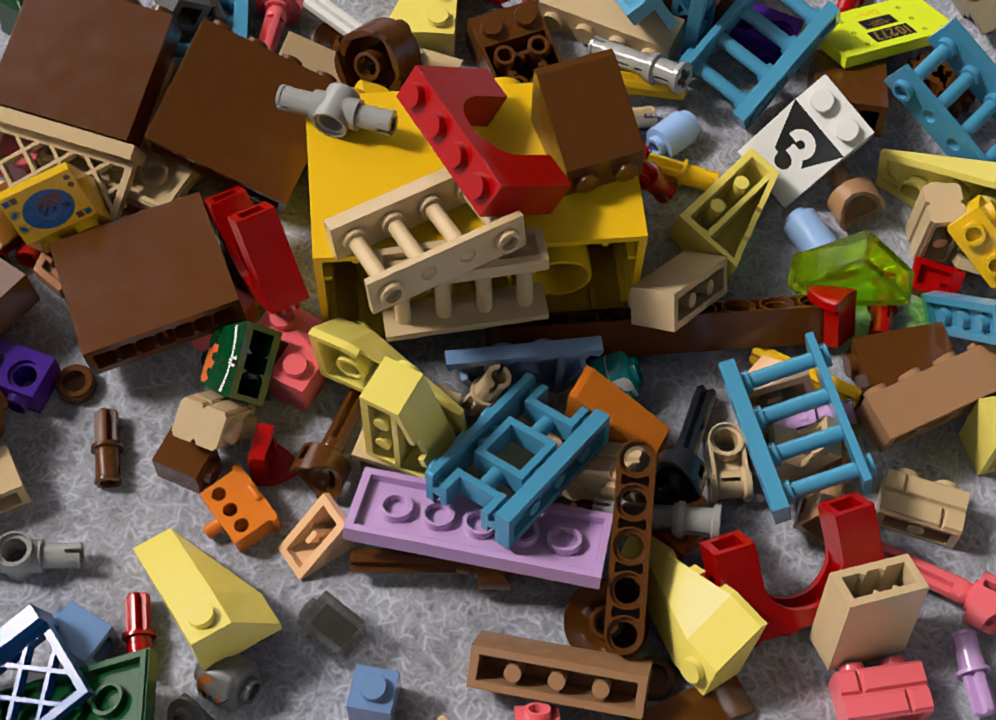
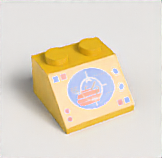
(54, 206)

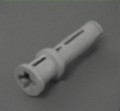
(652, 67)
(676, 518)

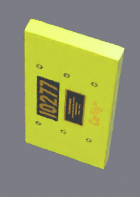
(881, 31)

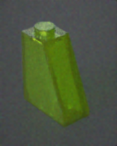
(855, 263)

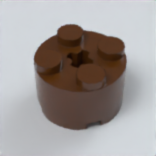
(378, 53)

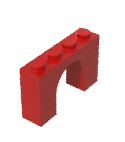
(495, 182)
(257, 250)
(850, 540)

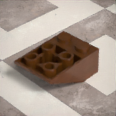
(511, 42)

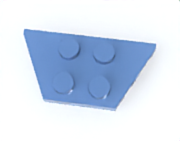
(550, 361)

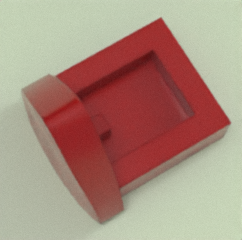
(935, 276)
(839, 312)
(267, 459)

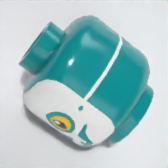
(621, 371)

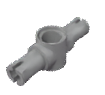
(336, 110)
(38, 555)

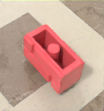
(881, 692)

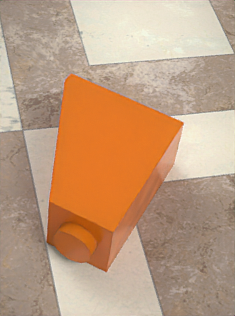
(627, 417)

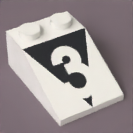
(809, 139)

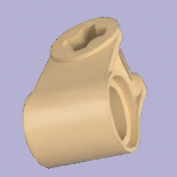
(727, 471)

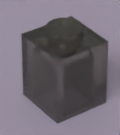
(331, 627)

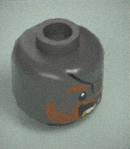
(230, 681)

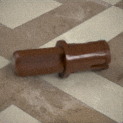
(107, 448)

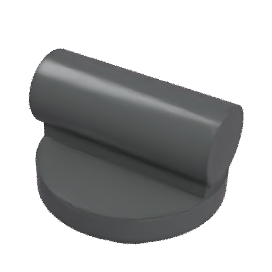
(186, 709)

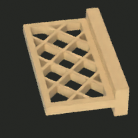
(76, 143)

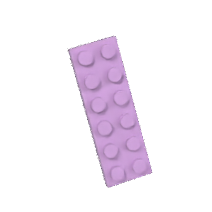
(394, 513)

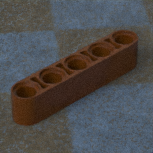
(627, 525)

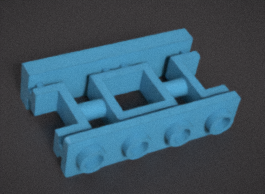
(539, 480)

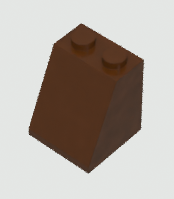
(587, 121)

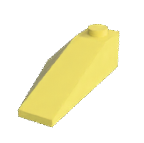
(907, 172)
(352, 353)
(206, 600)
(701, 624)

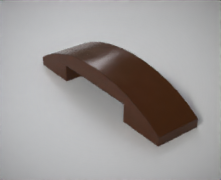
(723, 703)

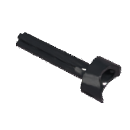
(680, 470)

